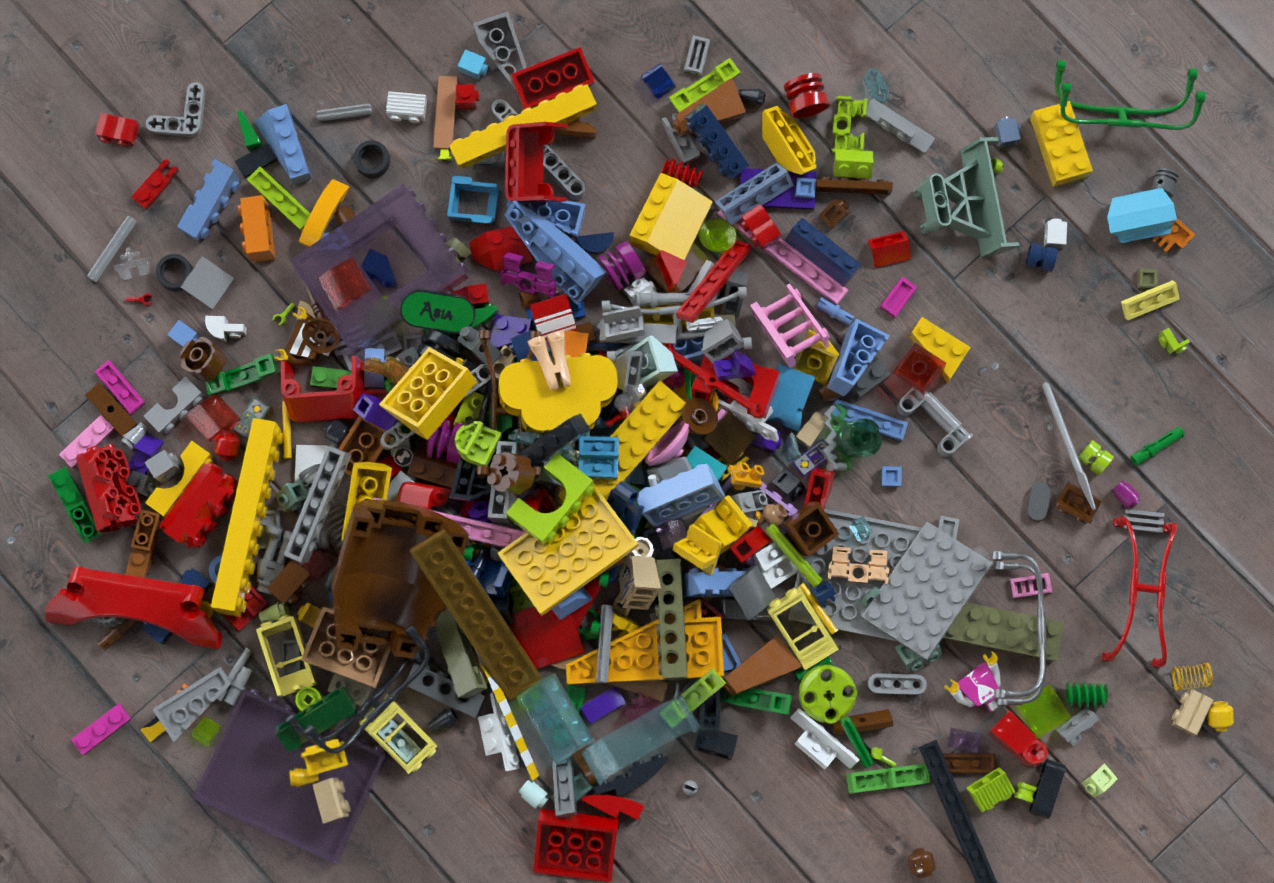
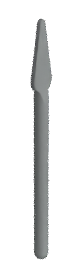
(1081, 476)

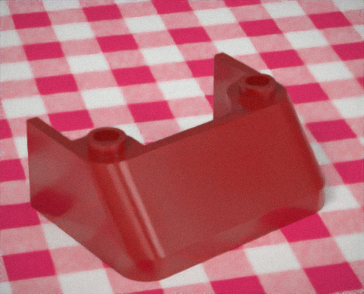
(526, 162)
(323, 405)
(422, 495)

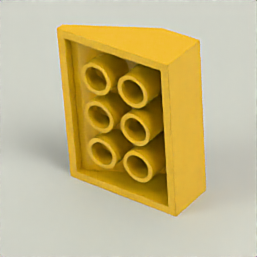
(670, 218)
(428, 392)

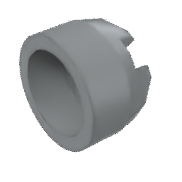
(688, 792)

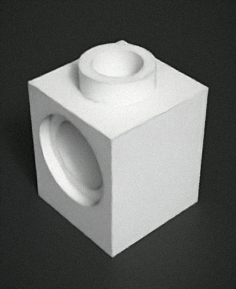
(1055, 234)

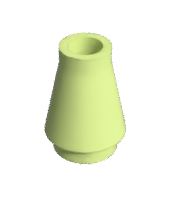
(274, 612)

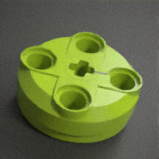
(827, 693)

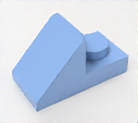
(373, 379)

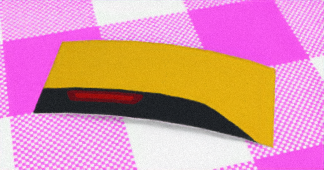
(153, 729)

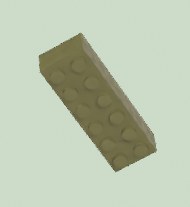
(1004, 632)

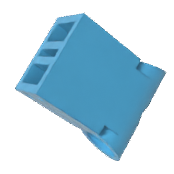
(790, 397)

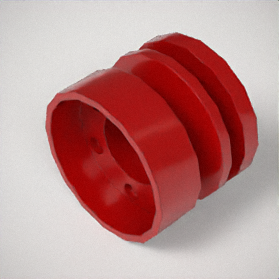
(806, 95)

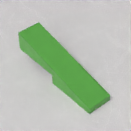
(887, 778)

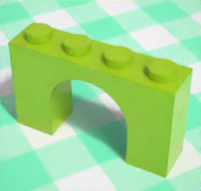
(545, 525)

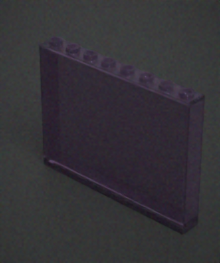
(253, 784)

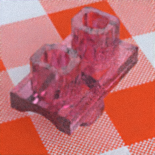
(640, 706)

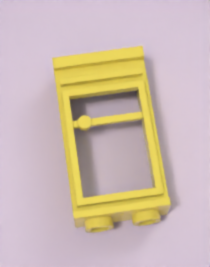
(814, 652)
(292, 682)
(383, 719)

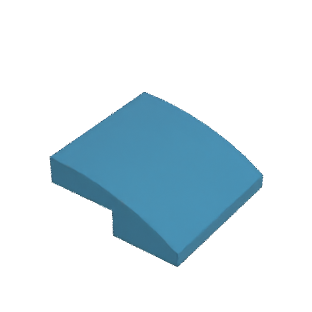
(599, 457)

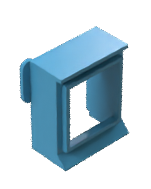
(465, 183)

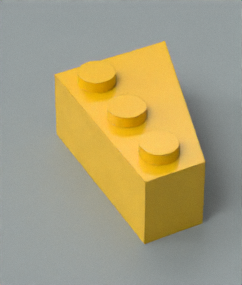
(941, 345)

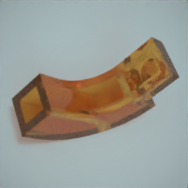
(390, 368)

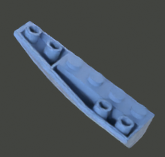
(574, 269)

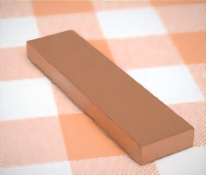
(445, 112)

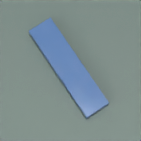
(888, 425)

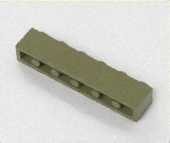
(460, 657)

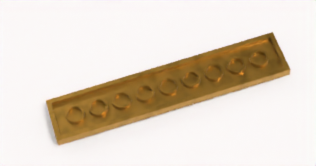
(476, 614)

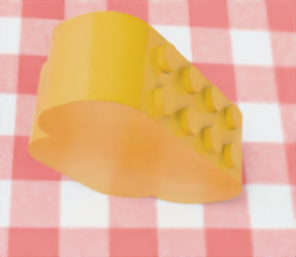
(527, 394)

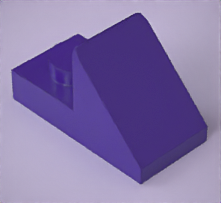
(734, 368)
(146, 448)

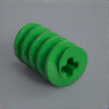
(1086, 694)

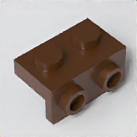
(1074, 501)

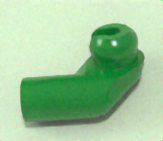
(586, 635)

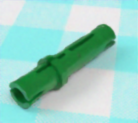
(1152, 449)

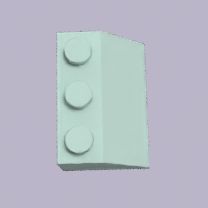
(656, 363)

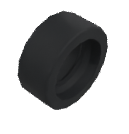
(374, 173)
(165, 261)

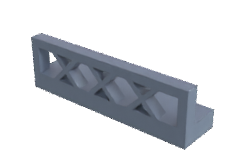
(756, 194)

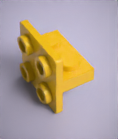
(699, 549)
(319, 760)

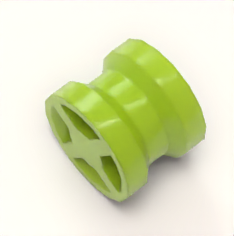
(1025, 792)

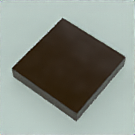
(729, 437)

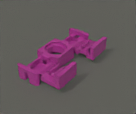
(539, 282)

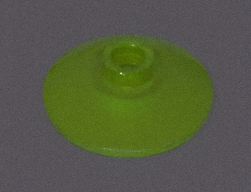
(717, 228)

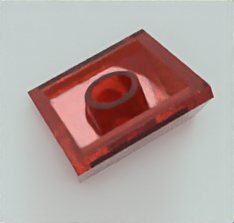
(920, 369)

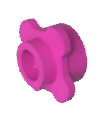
(676, 380)

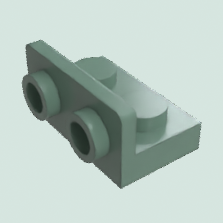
(912, 660)

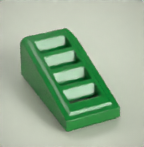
(250, 138)

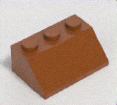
(363, 443)

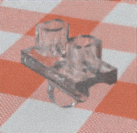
(125, 268)
(630, 397)

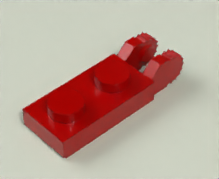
(154, 185)

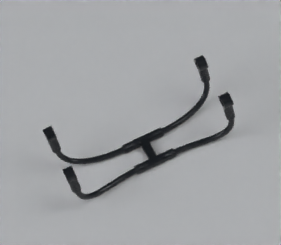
(312, 735)

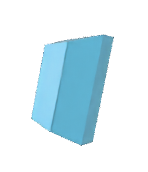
(1141, 215)

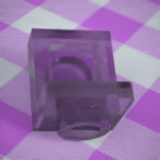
(964, 740)

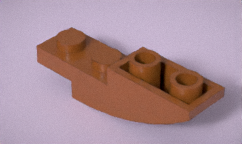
(143, 544)

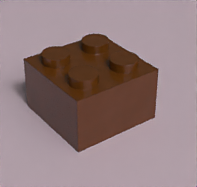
(810, 528)

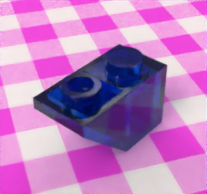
(378, 267)

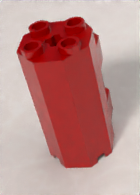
(105, 483)
(200, 505)

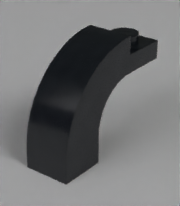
(710, 716)

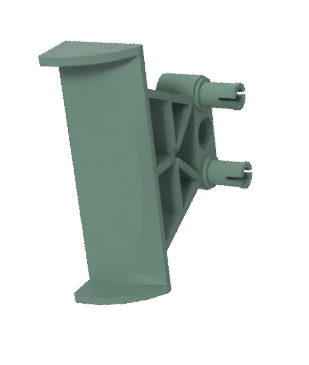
(982, 198)

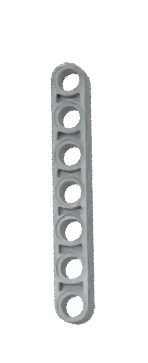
(553, 171)
(400, 437)

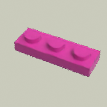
(101, 729)

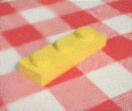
(1150, 300)

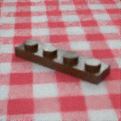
(862, 186)

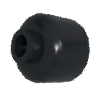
(335, 432)

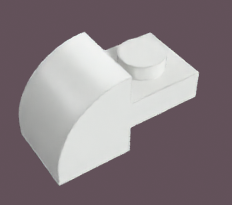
(219, 328)

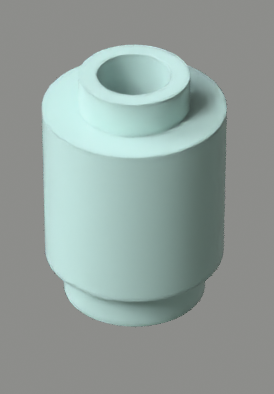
(533, 794)

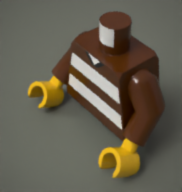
(296, 351)

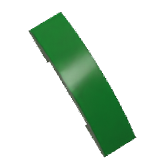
(242, 375)
(760, 700)

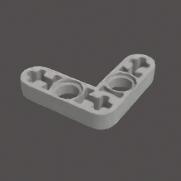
(183, 122)

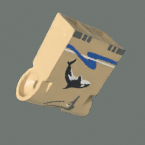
(639, 577)

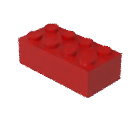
(551, 78)

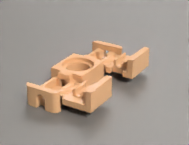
(841, 569)

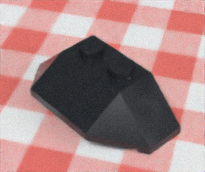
(468, 484)

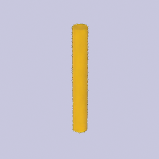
(286, 432)
(818, 609)

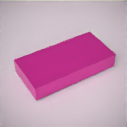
(898, 297)

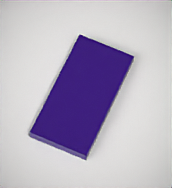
(786, 198)

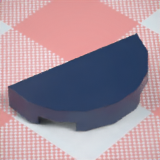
(596, 243)

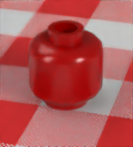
(227, 446)

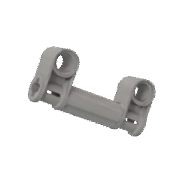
(956, 436)

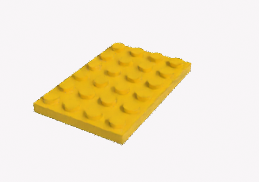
(577, 555)

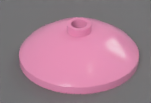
(669, 445)

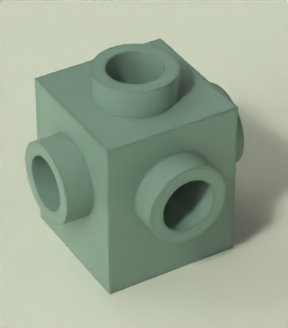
(292, 496)

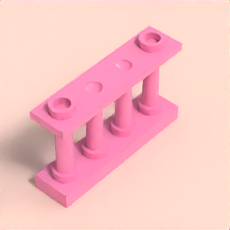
(780, 340)

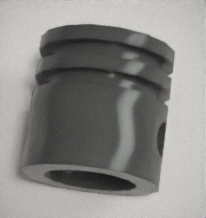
(1166, 179)

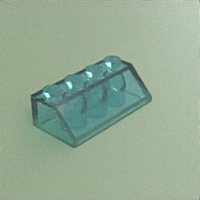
(555, 718)

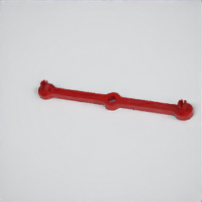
(757, 410)

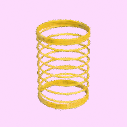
(1204, 676)

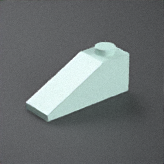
(400, 742)

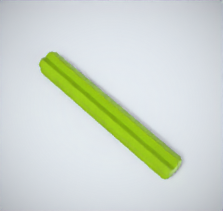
(794, 556)

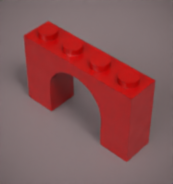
(763, 384)

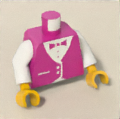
(978, 685)

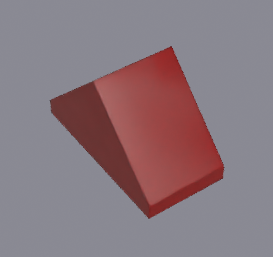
(671, 268)

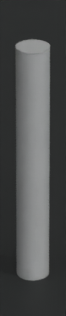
(234, 672)

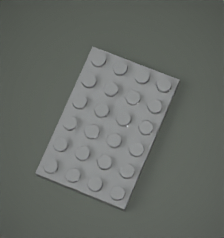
(927, 590)

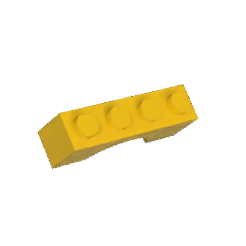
(193, 458)

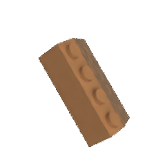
(360, 665)

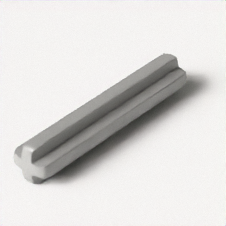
(344, 112)

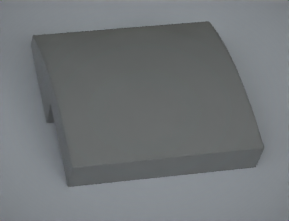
(752, 592)

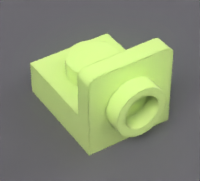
(1099, 781)

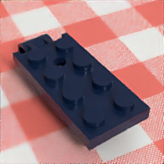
(622, 501)

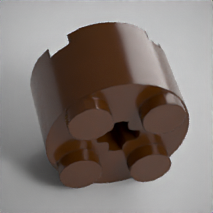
(202, 359)
(511, 473)

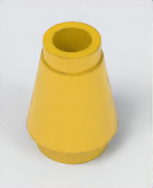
(300, 777)

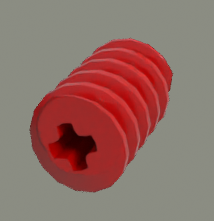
(682, 174)

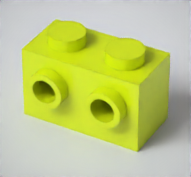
(470, 408)

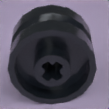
(441, 344)

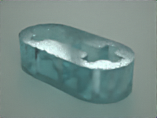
(880, 83)

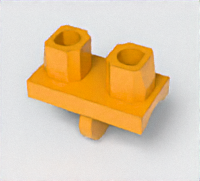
(744, 476)

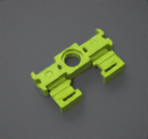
(845, 110)

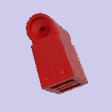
(1018, 740)

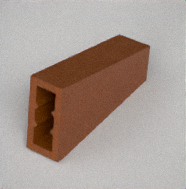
(723, 103)
(765, 665)

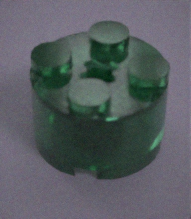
(859, 438)

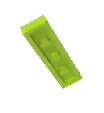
(279, 198)

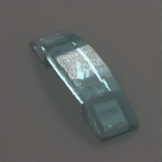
(527, 438)

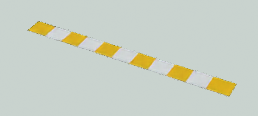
(511, 722)

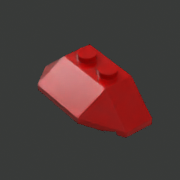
(494, 245)

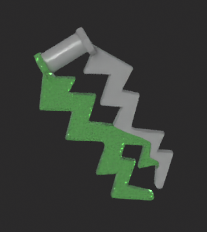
(832, 466)

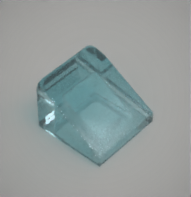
(791, 448)
(861, 528)

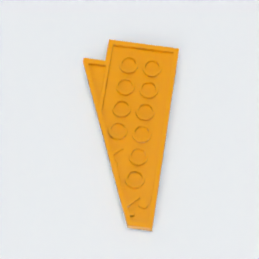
(637, 658)

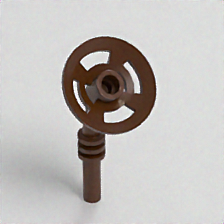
(322, 332)

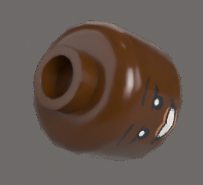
(921, 863)

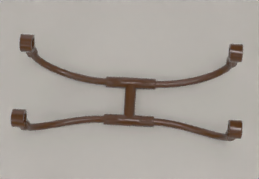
(484, 336)

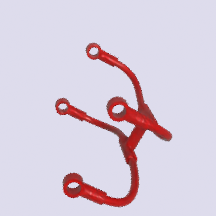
(1135, 587)

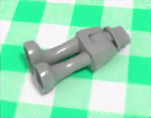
(267, 567)

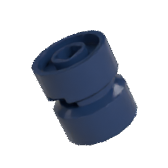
(1041, 257)

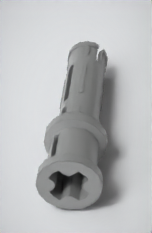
(653, 299)

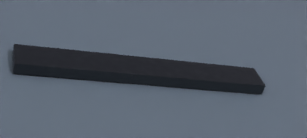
(956, 813)

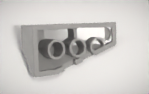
(501, 43)

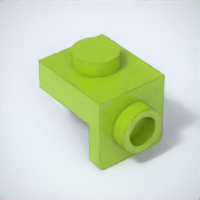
(1169, 342)

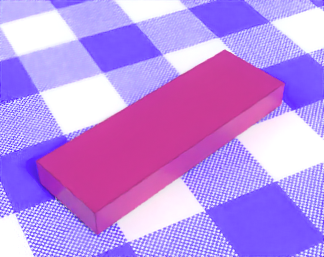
(120, 387)

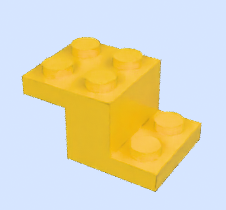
(725, 523)

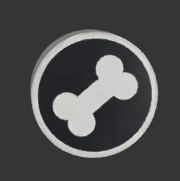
(403, 455)

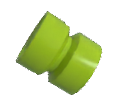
(1102, 458)
(307, 697)

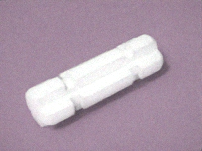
(702, 324)

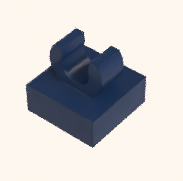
(823, 592)

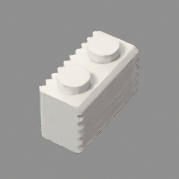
(406, 107)

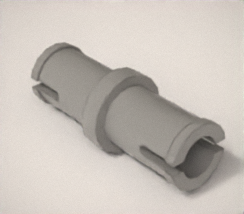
(238, 685)

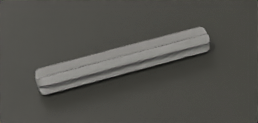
(111, 249)
(604, 644)

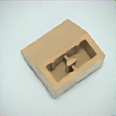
(331, 800)

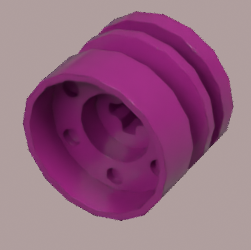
(622, 265)
(444, 441)

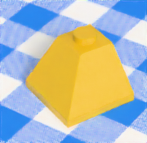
(816, 360)

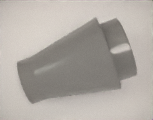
(132, 437)

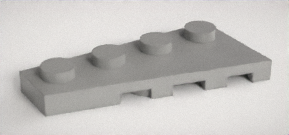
(186, 706)

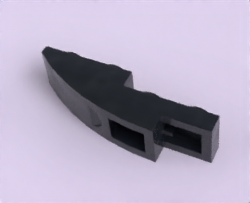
(640, 774)

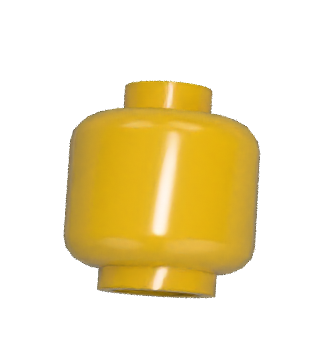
(1220, 716)

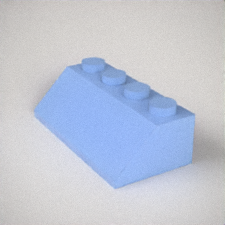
(680, 495)

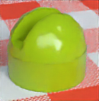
(997, 166)

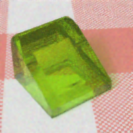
(205, 731)

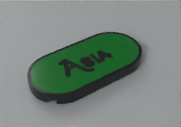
(436, 310)

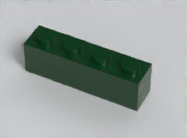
(320, 715)

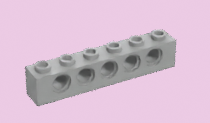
(317, 504)

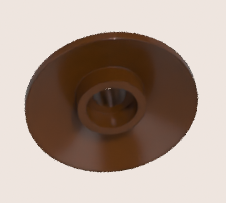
(704, 412)

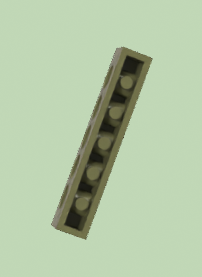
(678, 670)

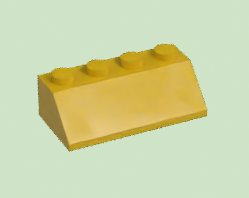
(367, 482)

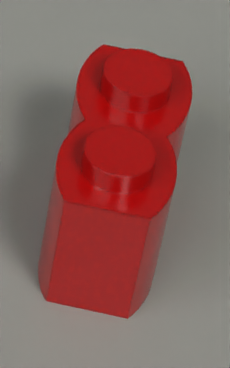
(117, 130)
(760, 226)

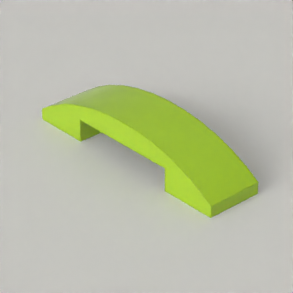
(721, 74)
(703, 689)

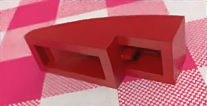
(613, 805)

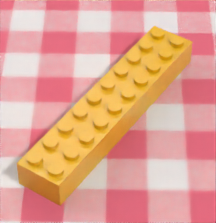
(247, 517)

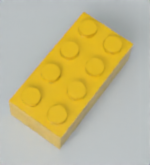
(1061, 145)

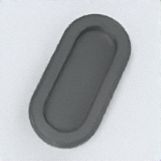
(1038, 501)

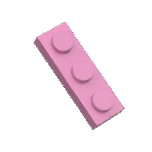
(91, 436)

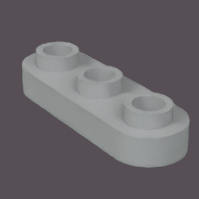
(905, 680)

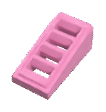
(1013, 582)

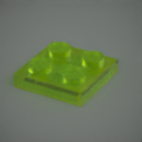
(1044, 712)

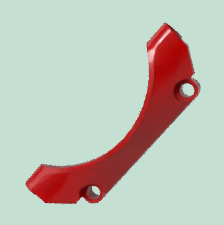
(153, 601)

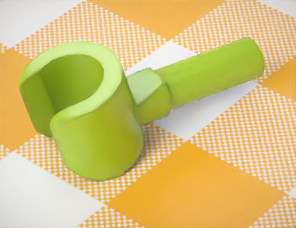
(283, 315)
(876, 753)

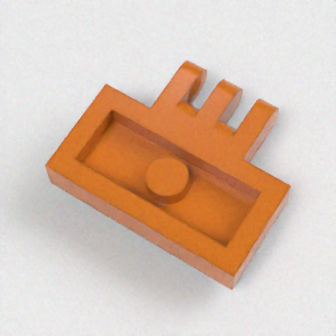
(1180, 235)

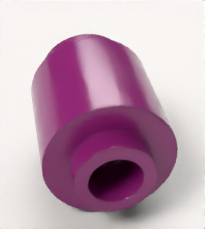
(1126, 494)

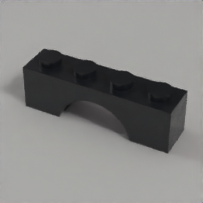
(556, 439)

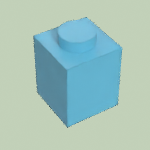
(472, 65)

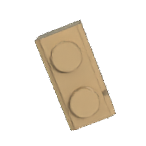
(1191, 712)

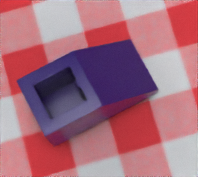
(370, 410)

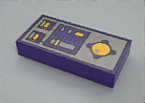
(811, 458)

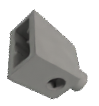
(721, 341)

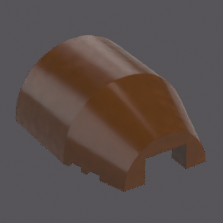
(379, 582)

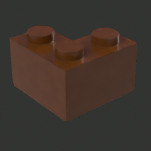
(289, 583)

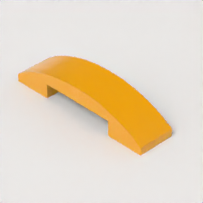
(323, 212)

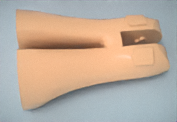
(557, 345)

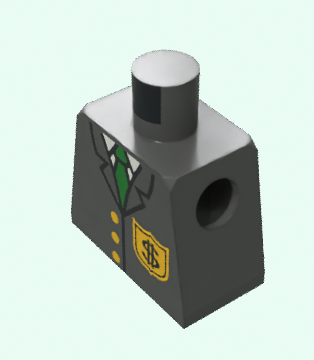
(470, 340)

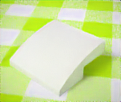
(774, 564)

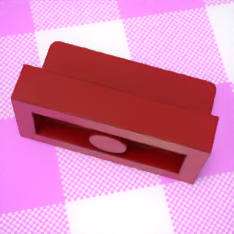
(890, 249)

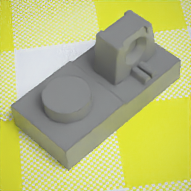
(1080, 722)

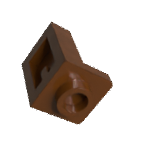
(834, 212)

